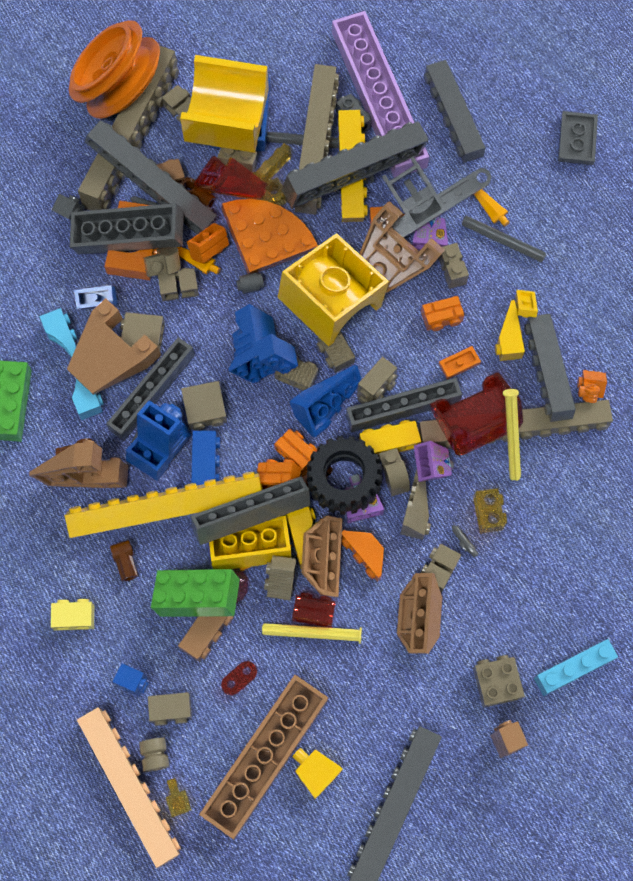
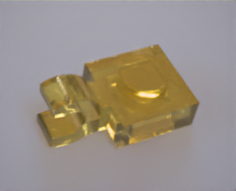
(177, 801)

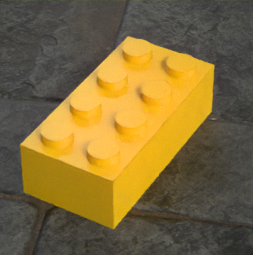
(252, 545)

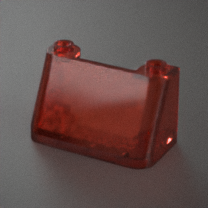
(230, 180)
(476, 418)

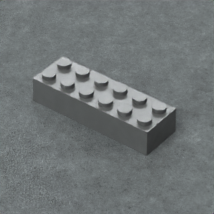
(127, 229)

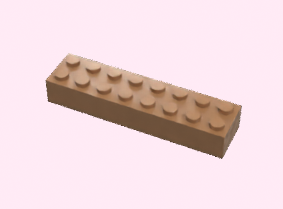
(264, 757)

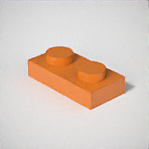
(459, 362)

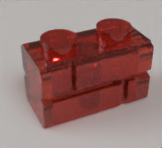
(313, 610)

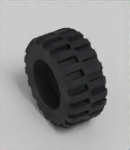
(339, 451)

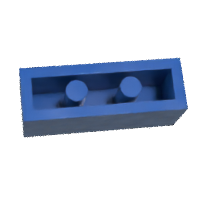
(205, 456)

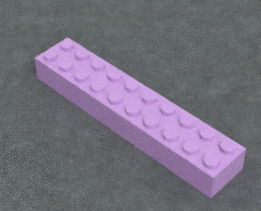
(373, 80)

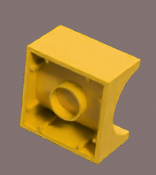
(226, 104)
(331, 287)

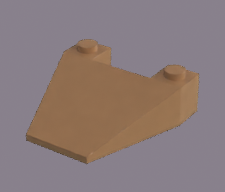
(394, 254)
(103, 356)
(82, 467)

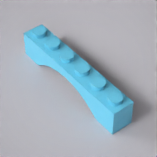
(57, 330)

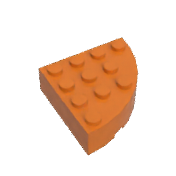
(266, 233)

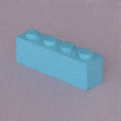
(575, 667)

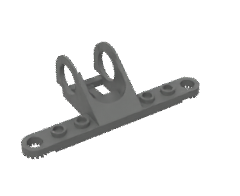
(426, 203)

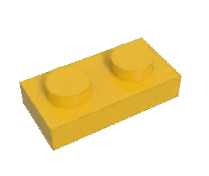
(526, 303)

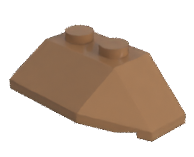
(322, 555)
(420, 614)

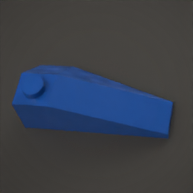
(320, 402)

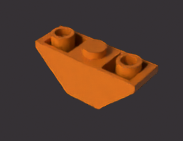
(366, 551)

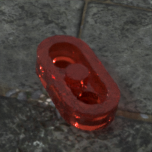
(240, 679)

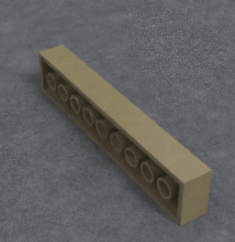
(133, 123)

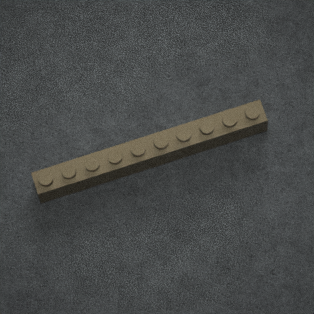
(536, 423)

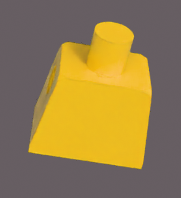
(315, 771)

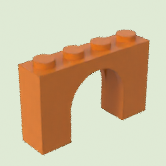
(125, 263)

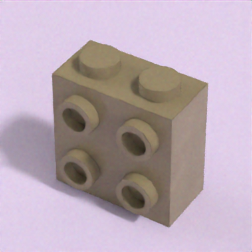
(137, 325)
(377, 381)
(204, 405)
(498, 681)

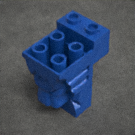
(258, 348)
(158, 438)

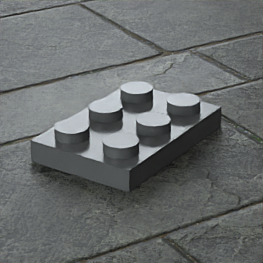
(578, 138)

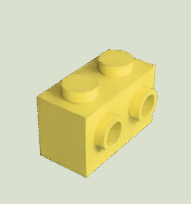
(72, 615)

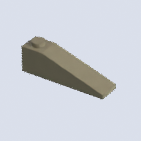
(417, 514)

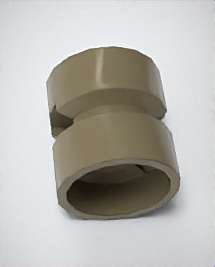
(154, 755)

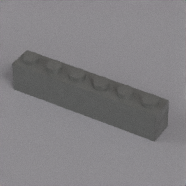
(454, 111)
(550, 368)
(151, 387)
(401, 405)
(250, 510)

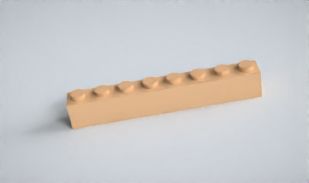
(128, 787)

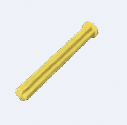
(512, 433)
(312, 632)

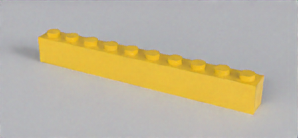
(159, 506)

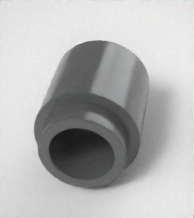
(250, 283)

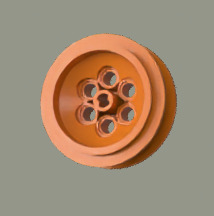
(114, 69)

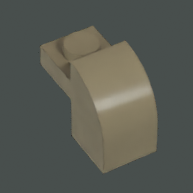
(165, 261)
(395, 472)

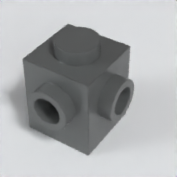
(66, 205)

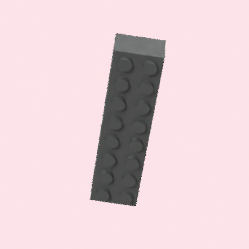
(354, 164)

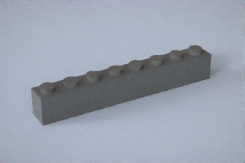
(148, 176)
(396, 806)

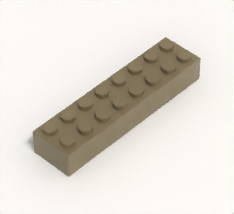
(319, 124)

